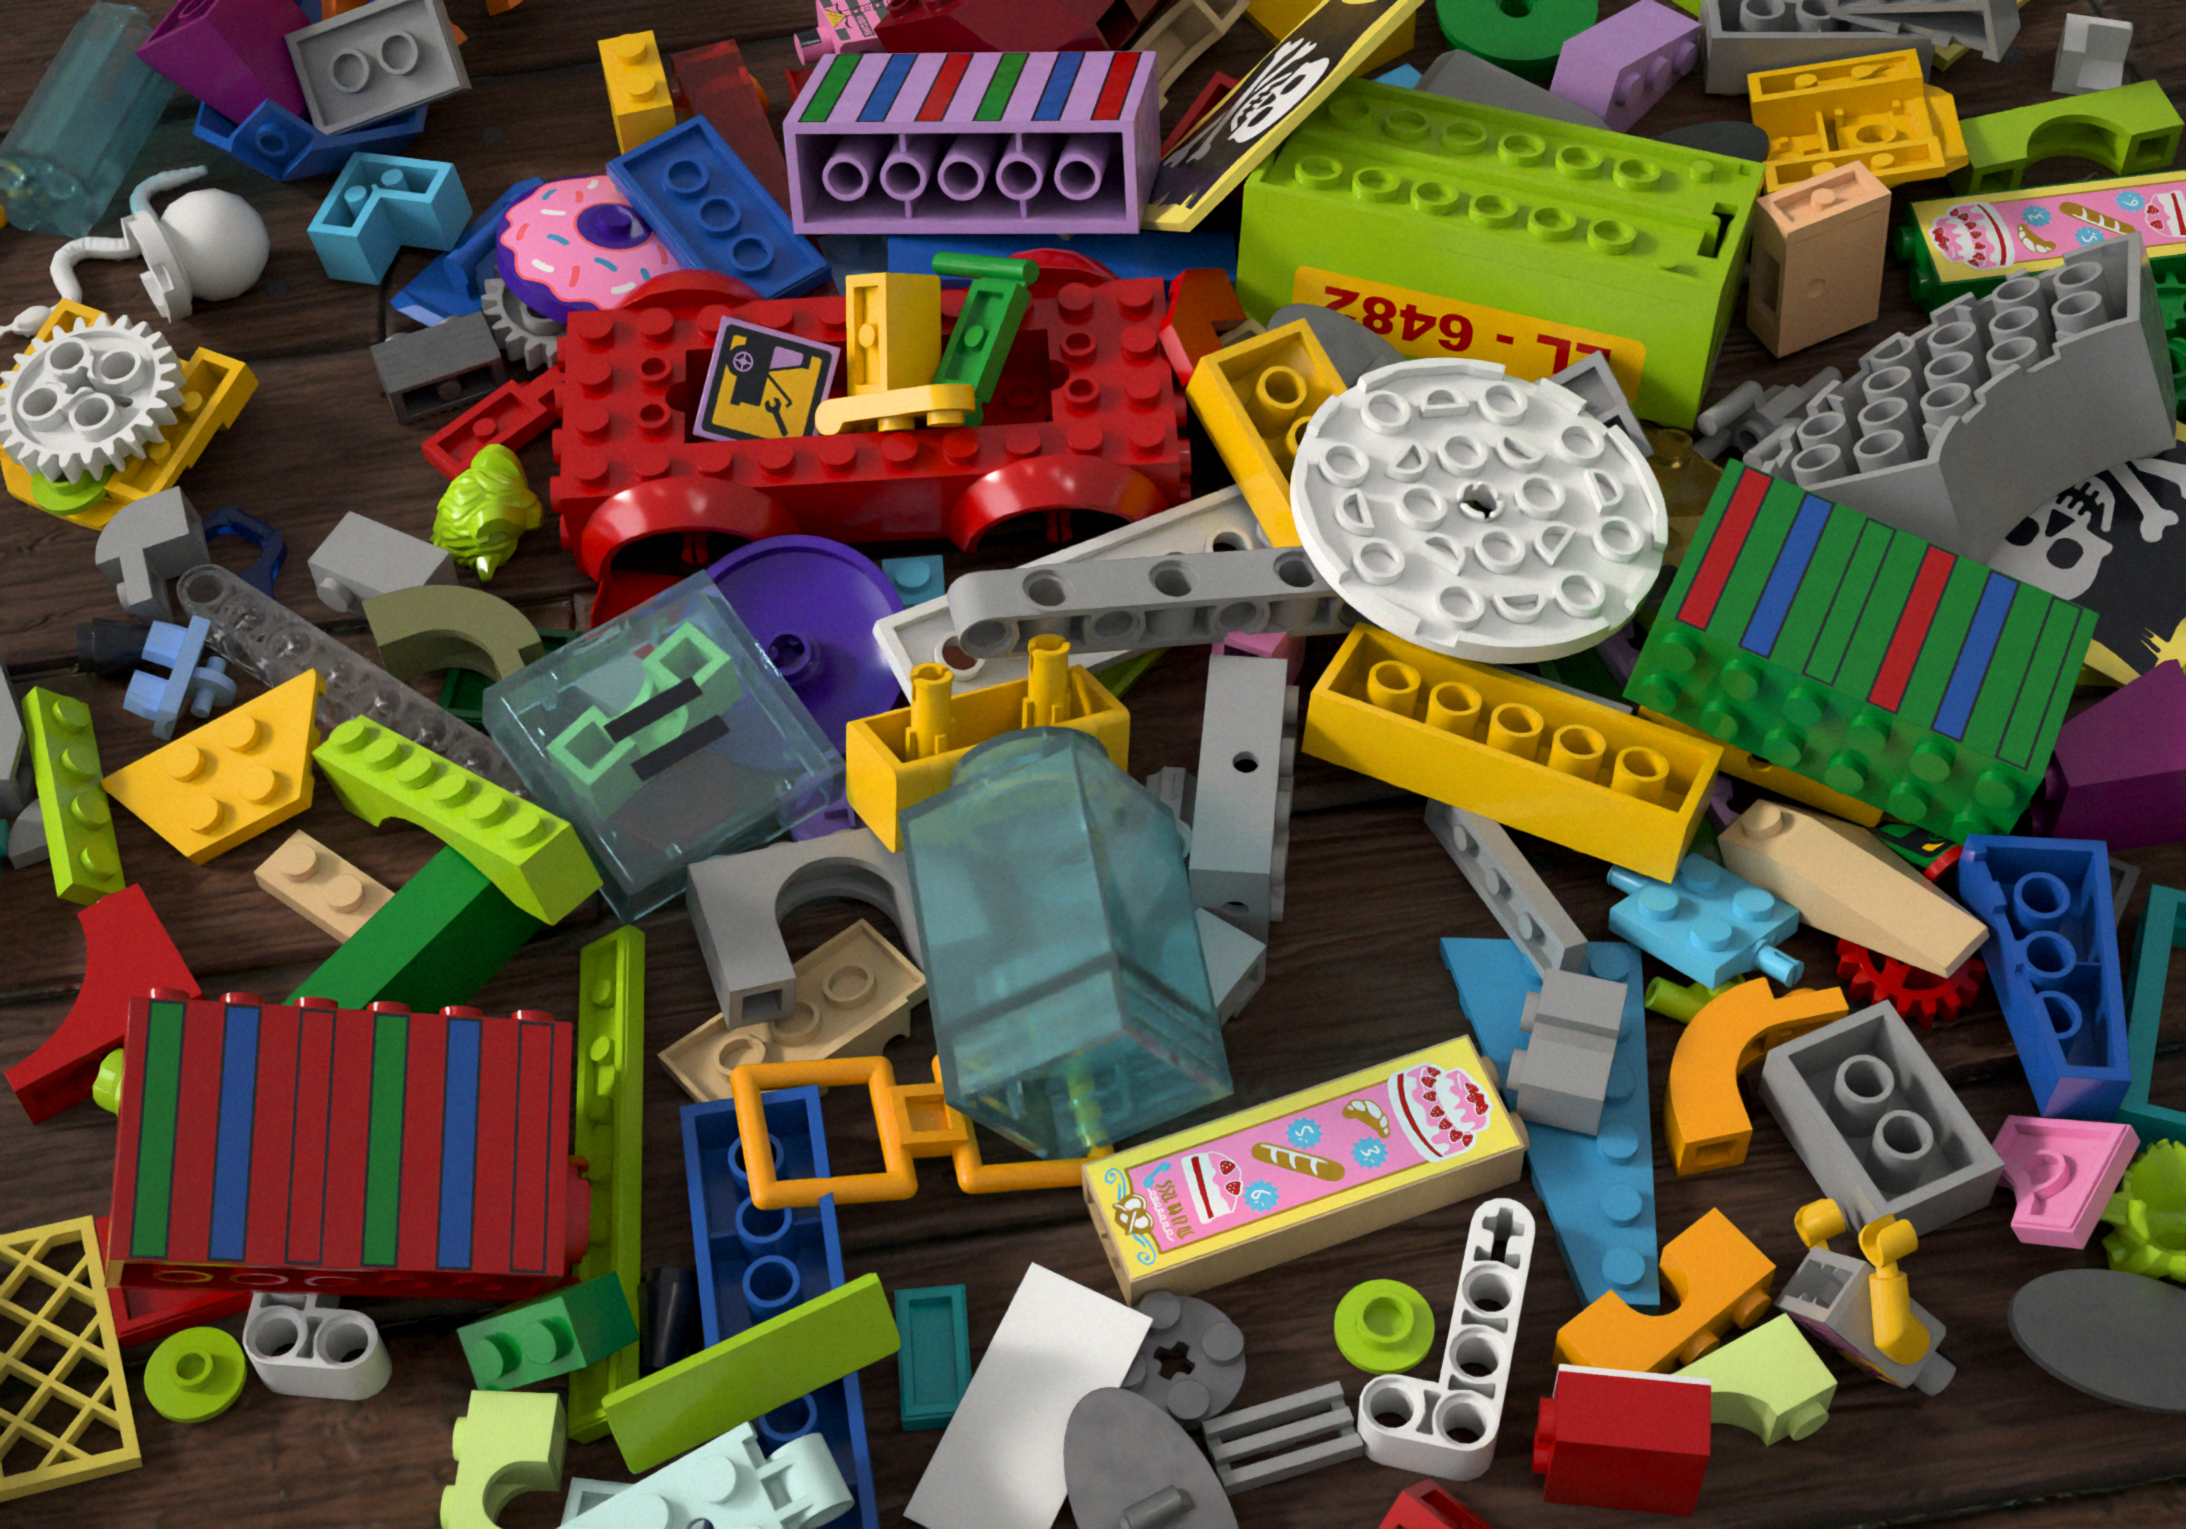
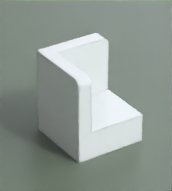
(2090, 54)

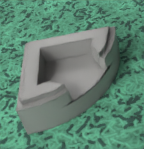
(28, 838)

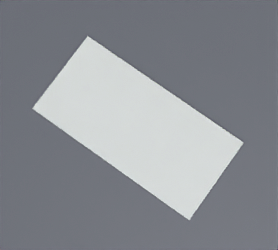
(1006, 1440)

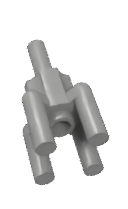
(1757, 418)

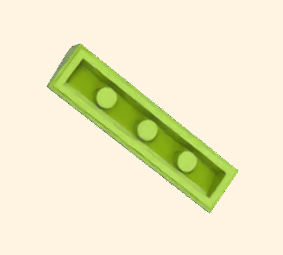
(752, 1373)

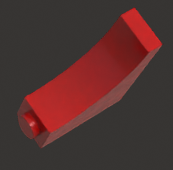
(124, 959)

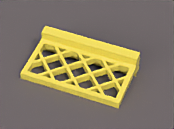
(80, 1465)

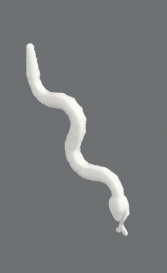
(106, 248)

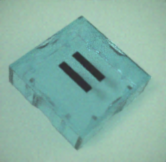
(664, 742)

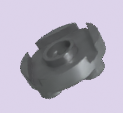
(1211, 1348)

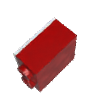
(1624, 1439)

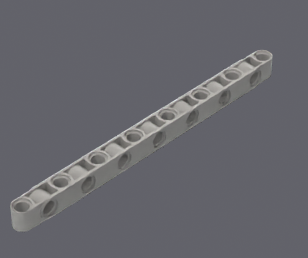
(1159, 602)

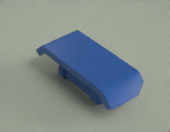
(457, 278)

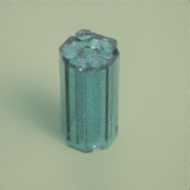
(82, 125)

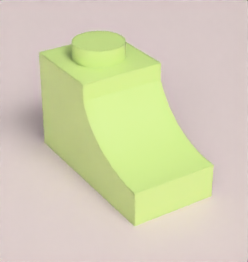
(1768, 1382)

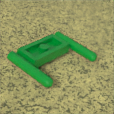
(985, 321)

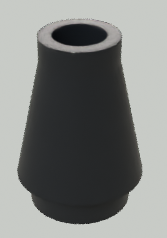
(111, 646)
(667, 1316)

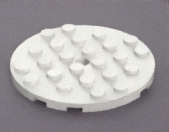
(1539, 579)

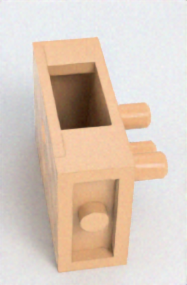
(1817, 258)

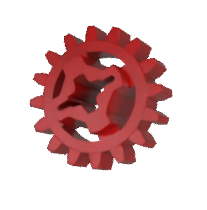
(1907, 987)

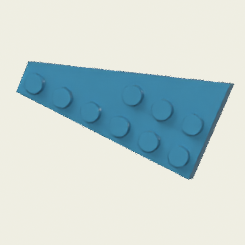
(1590, 1184)

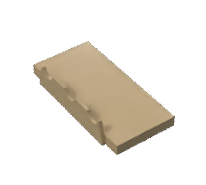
(846, 1005)

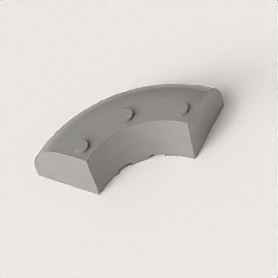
(1996, 403)

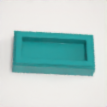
(932, 1354)

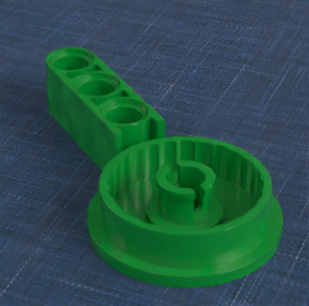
(1515, 34)

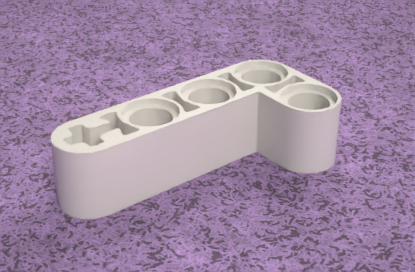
(1472, 1338)
(321, 1340)

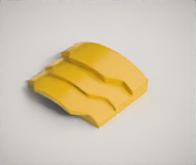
(1856, 111)
(213, 399)

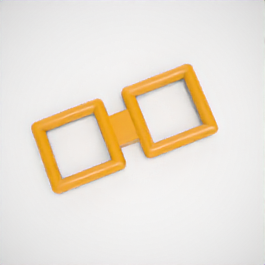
(909, 1123)

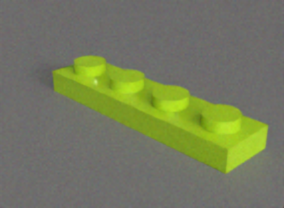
(72, 797)

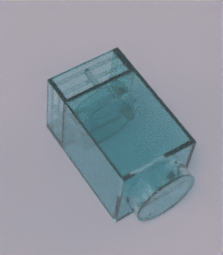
(1060, 947)

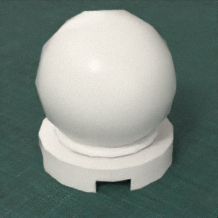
(201, 248)

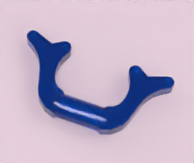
(270, 539)

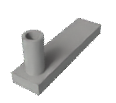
(1509, 887)

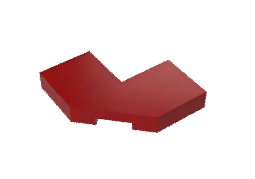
(1199, 306)

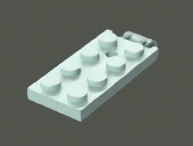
(732, 1489)

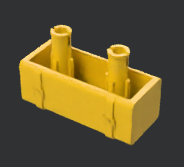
(913, 750)

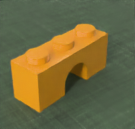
(1716, 1284)

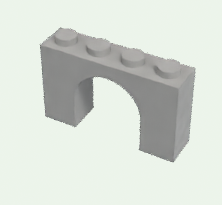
(746, 895)

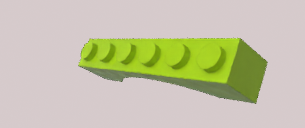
(510, 840)

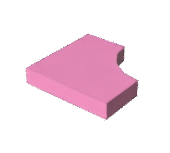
(2061, 1175)

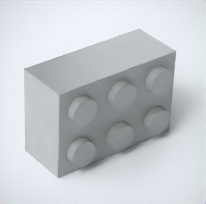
(1879, 1123)

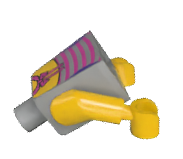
(1866, 1309)

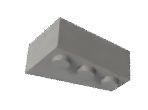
(1968, 23)

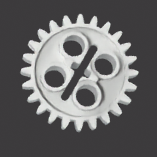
(89, 398)

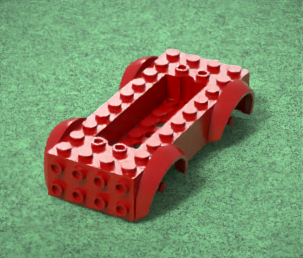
(1071, 425)

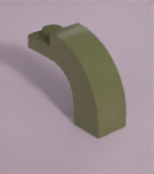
(449, 628)

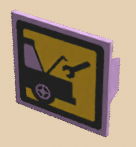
(763, 384)

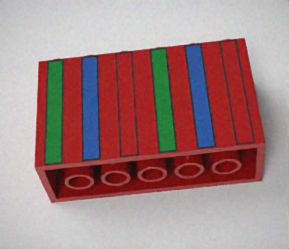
(339, 1149)

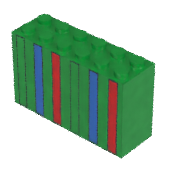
(1863, 657)

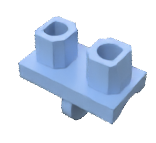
(162, 698)

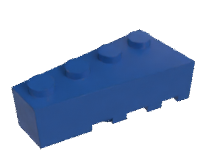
(2053, 965)

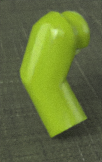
(1683, 1002)

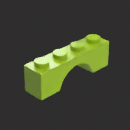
(2118, 127)

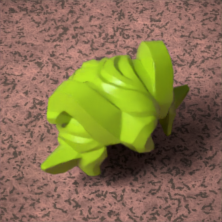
(487, 511)
(2150, 1215)

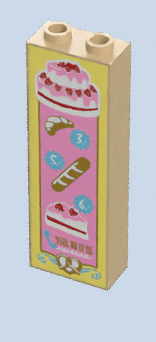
(1304, 1171)

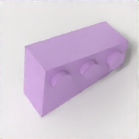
(1626, 62)

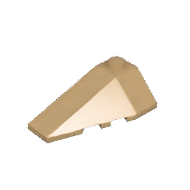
(1850, 885)

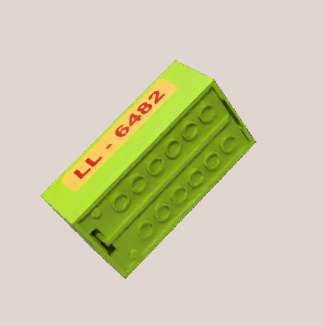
(1504, 239)

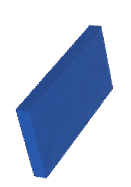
(716, 211)

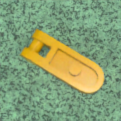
(897, 409)

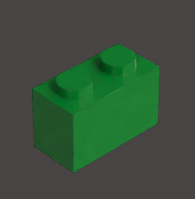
(549, 1334)

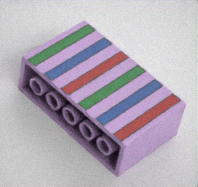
(975, 143)

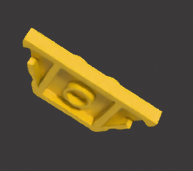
(229, 774)

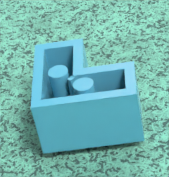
(386, 205)

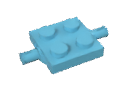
(1706, 922)

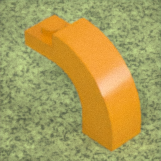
(1702, 1104)

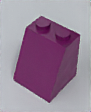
(230, 53)
(2119, 768)

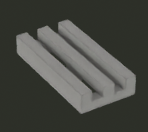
(1272, 1414)

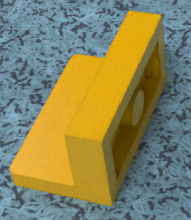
(892, 331)

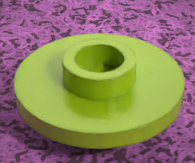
(67, 498)
(1384, 1327)
(195, 1374)

